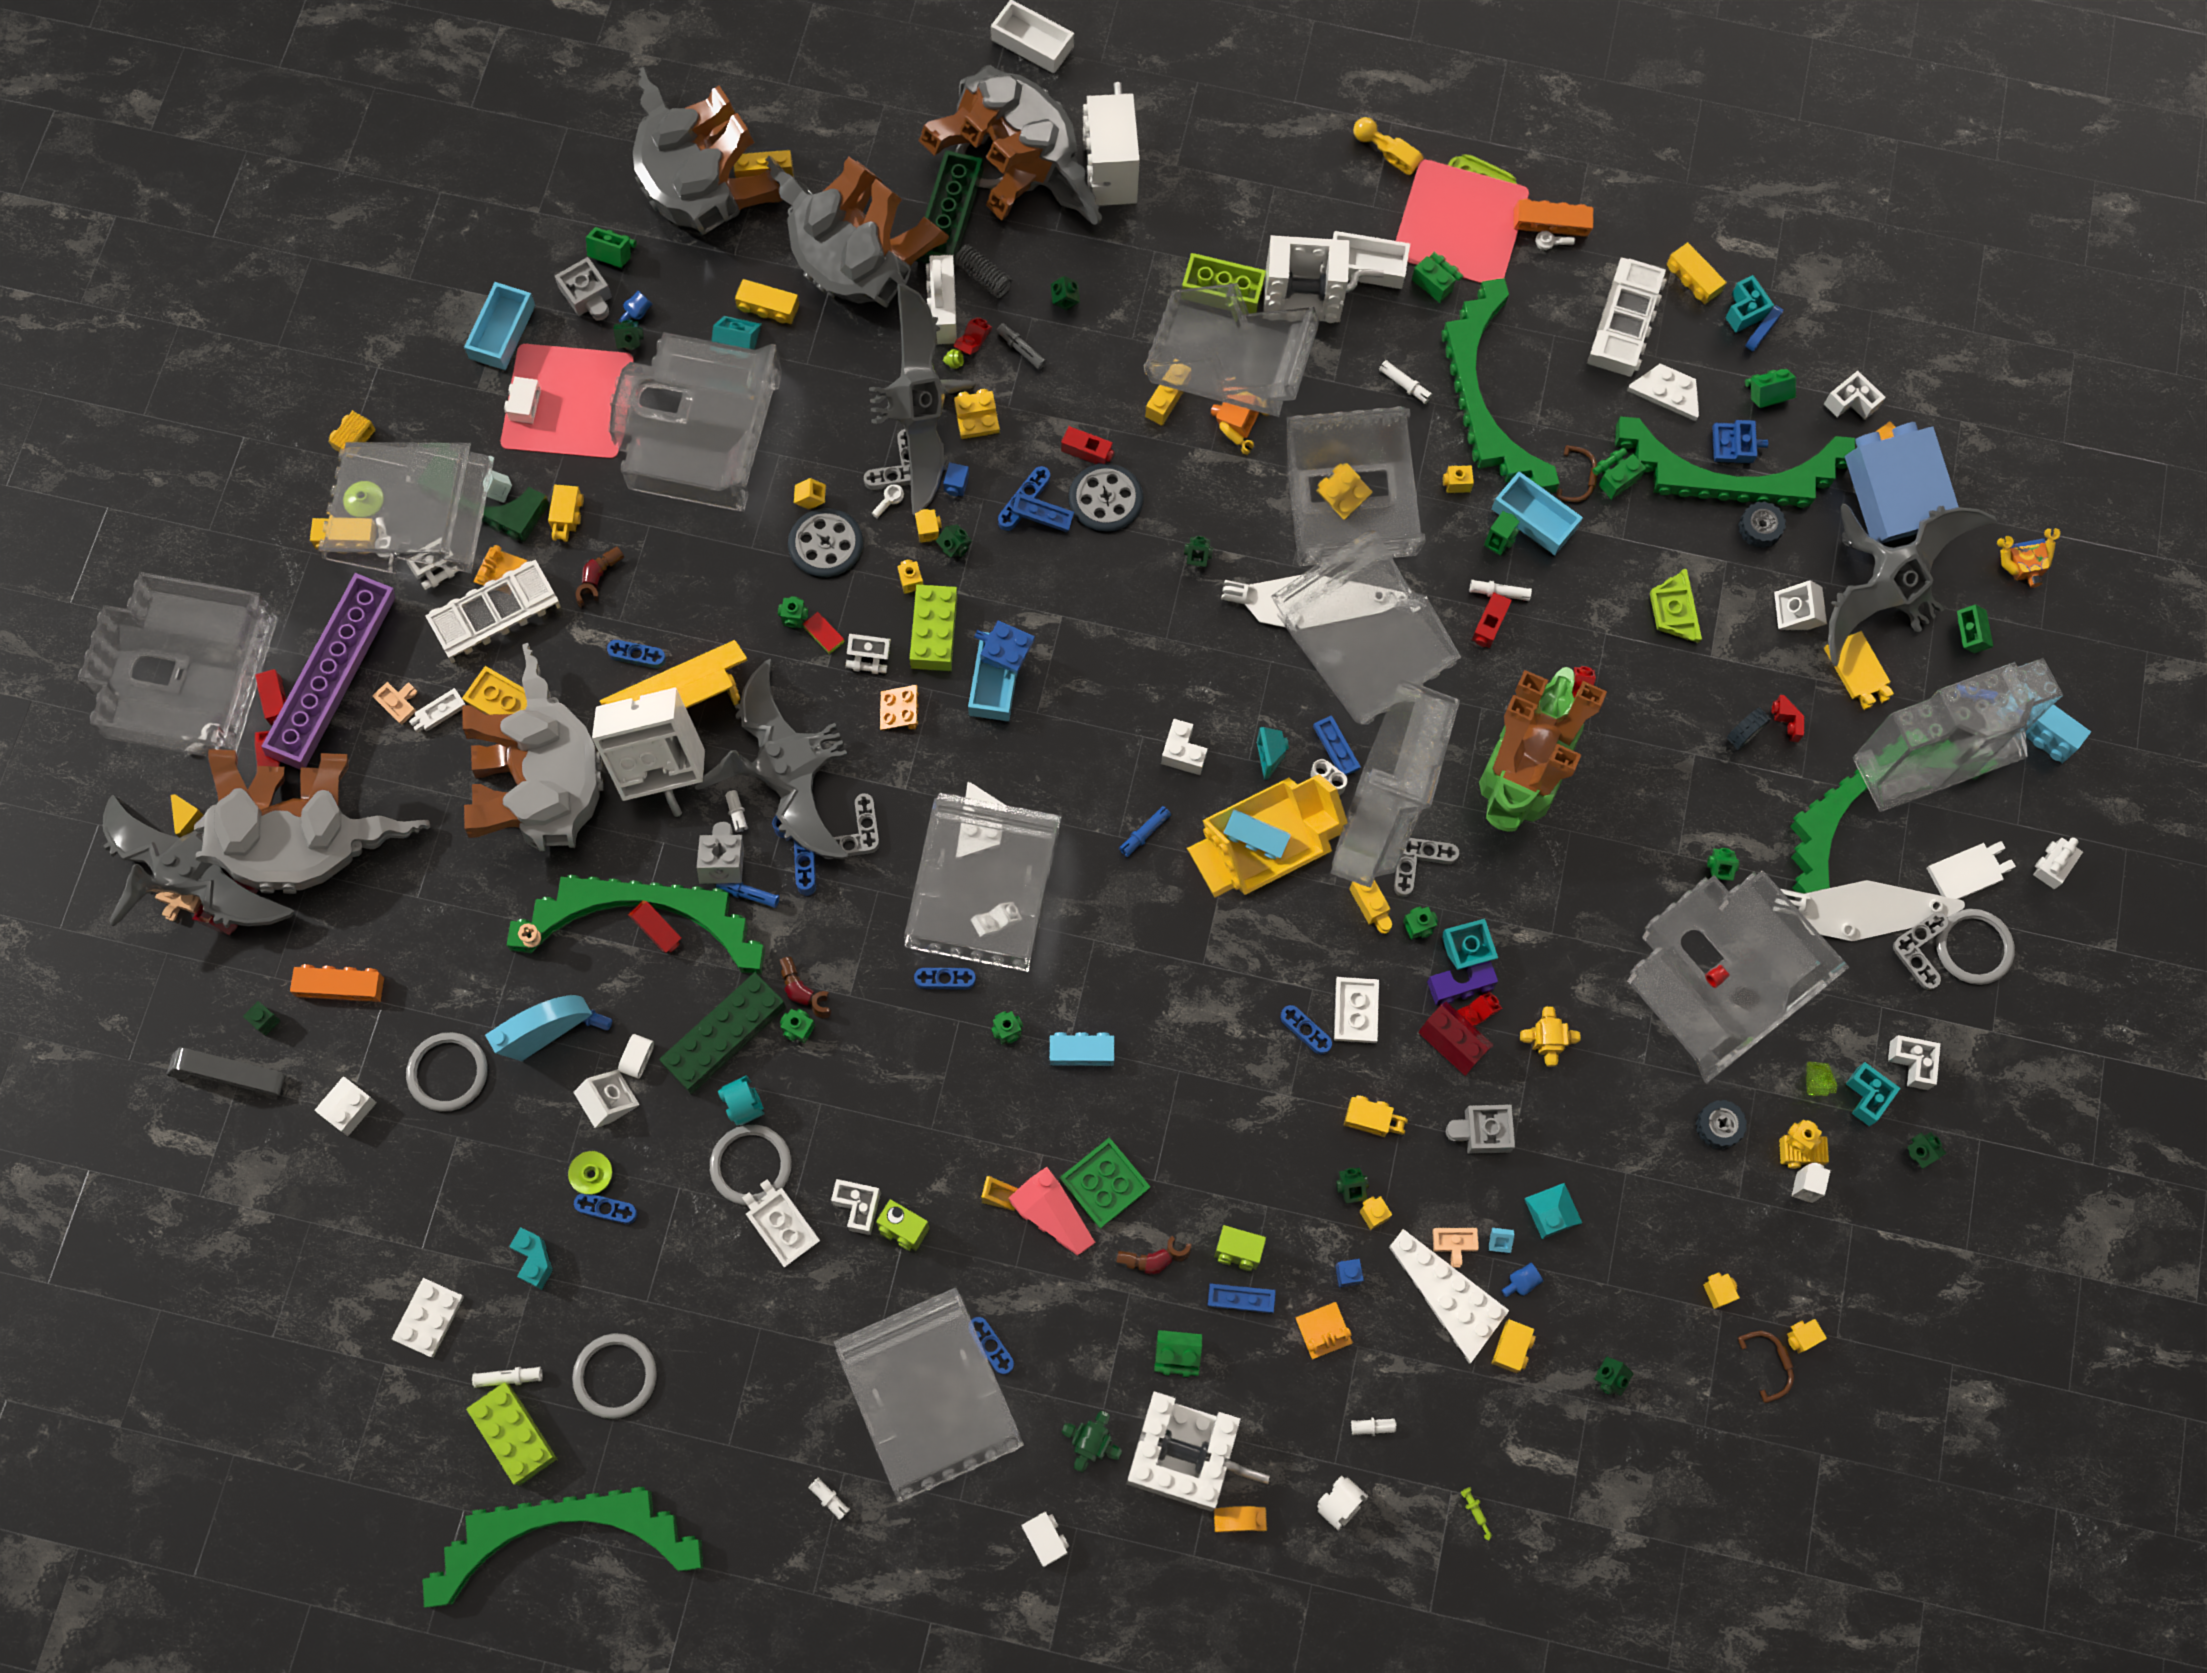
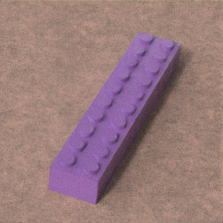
(328, 672)

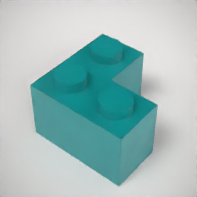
(1751, 304)
(1875, 1090)

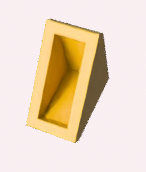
(184, 816)
(997, 1193)

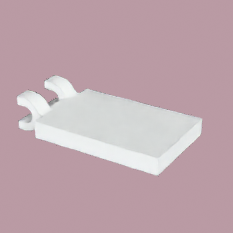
(1969, 871)
(780, 1224)

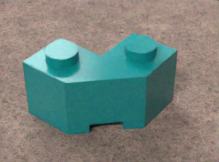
(537, 1266)

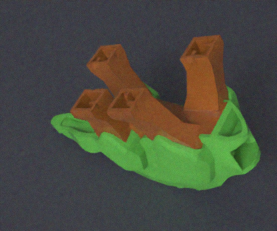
(1536, 747)

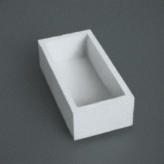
(1032, 36)
(1379, 255)

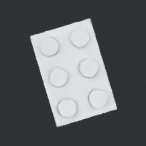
(1356, 1010)
(427, 1317)

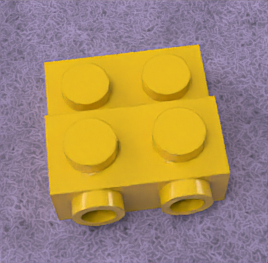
(976, 414)
(1343, 490)

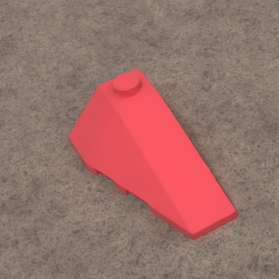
(1049, 1207)

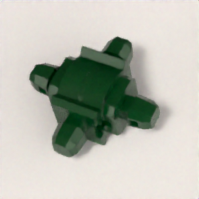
(1091, 1441)

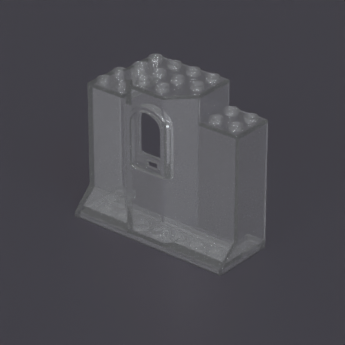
(711, 443)
(215, 639)
(1956, 733)
(1395, 783)
(1767, 950)

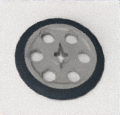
(1100, 473)
(806, 526)

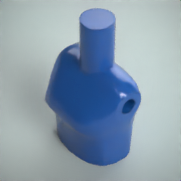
(636, 307)
(1523, 1281)

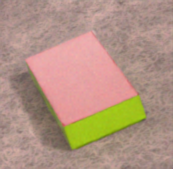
(823, 633)

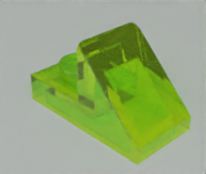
(1820, 1079)

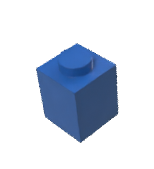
(956, 479)
(1349, 1273)

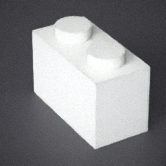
(523, 400)
(1811, 1182)
(1045, 1539)

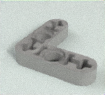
(904, 467)
(859, 839)
(1411, 858)
(1914, 951)

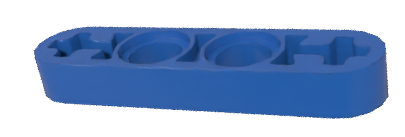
(1030, 482)

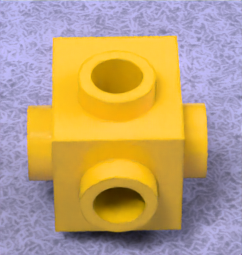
(1798, 1136)

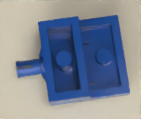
(1736, 442)
(1005, 646)

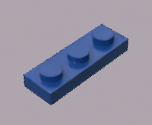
(1042, 512)
(1336, 745)
(1241, 1298)

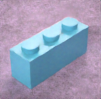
(1257, 834)
(1082, 1049)

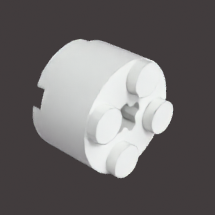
(1341, 1503)

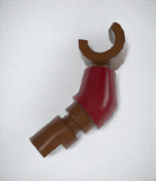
(593, 571)
(799, 992)
(1154, 1262)

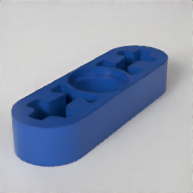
(1764, 328)
(652, 652)
(951, 971)
(1306, 1038)
(619, 1217)
(995, 1363)

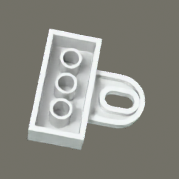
(942, 296)

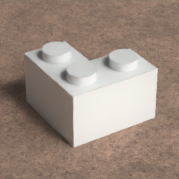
(1855, 393)
(1179, 752)
(1920, 1057)
(862, 1201)

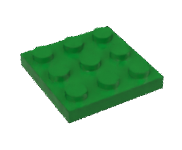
(1104, 1183)

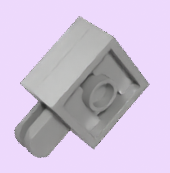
(585, 289)
(720, 856)
(1485, 1129)

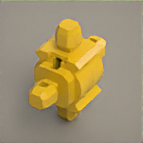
(1550, 1036)

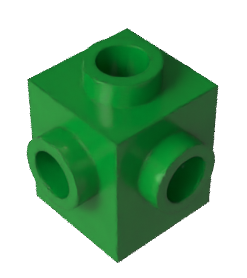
(793, 612)
(1723, 864)
(1420, 922)
(803, 1027)
(1010, 1034)

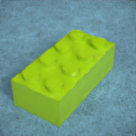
(1208, 271)
(933, 627)
(511, 1434)

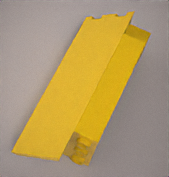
(694, 679)
(1305, 810)

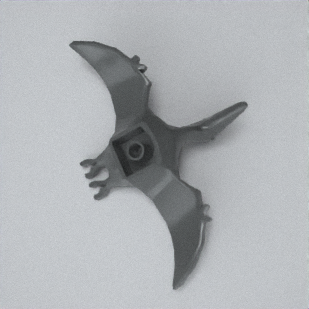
(919, 396)
(1899, 573)
(785, 763)
(180, 873)

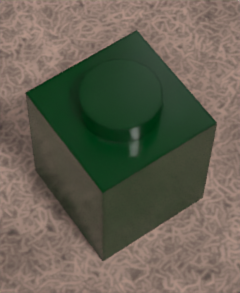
(261, 1018)

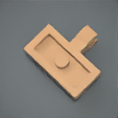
(396, 702)
(176, 902)
(1455, 1241)

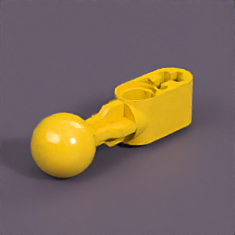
(1395, 150)

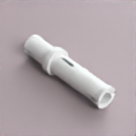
(1406, 382)
(1503, 590)
(515, 1376)

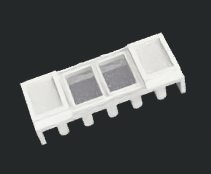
(1627, 317)
(492, 609)

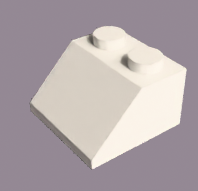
(1800, 607)
(605, 1098)
(345, 1106)

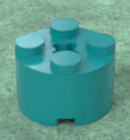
(742, 1101)

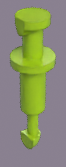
(1473, 1505)

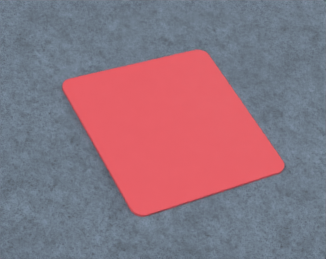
(1461, 218)
(572, 401)

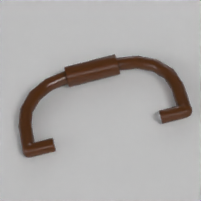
(1592, 480)
(1784, 1358)

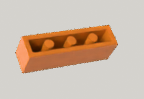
(1553, 217)
(337, 984)

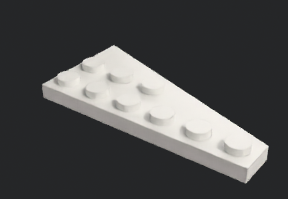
(1456, 1301)

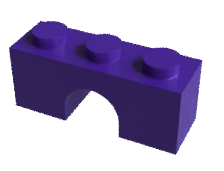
(1446, 989)

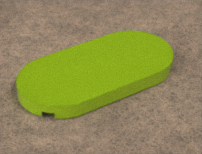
(1478, 166)

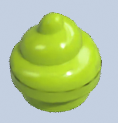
(954, 359)

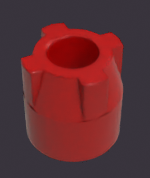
(1716, 976)

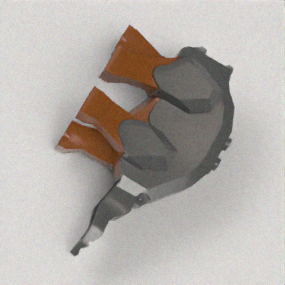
(1029, 139)
(687, 160)
(842, 246)

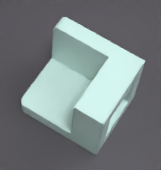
(499, 486)

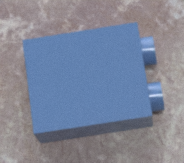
(1899, 480)

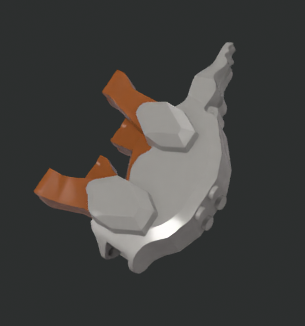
(549, 761)
(291, 841)

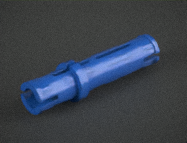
(1138, 837)
(750, 893)

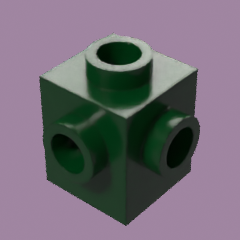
(1065, 293)
(628, 335)
(954, 541)
(1198, 551)
(1926, 1149)
(1352, 1185)
(1613, 1376)

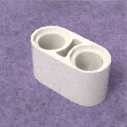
(1332, 774)
(636, 1056)

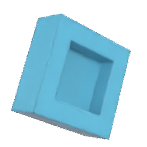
(1501, 1240)

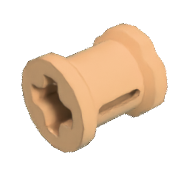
(536, 936)

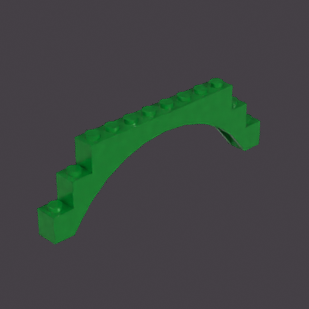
(1489, 442)
(1682, 478)
(1817, 830)
(704, 907)
(496, 1529)

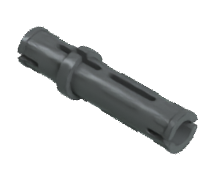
(1036, 360)

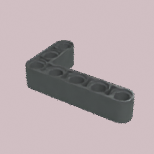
(223, 1070)

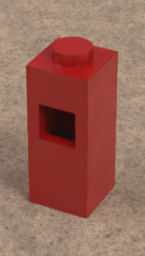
(1086, 446)
(1491, 620)
(271, 694)
(655, 927)

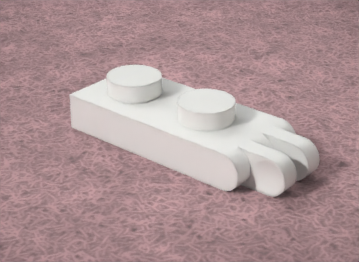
(437, 711)

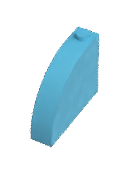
(538, 1026)

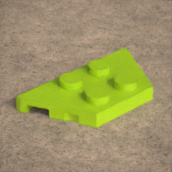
(1675, 608)

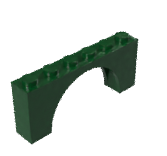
(518, 516)

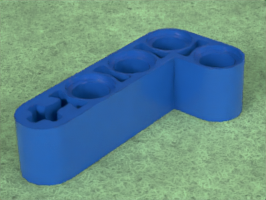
(801, 855)

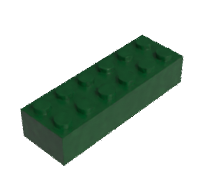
(953, 200)
(722, 1033)

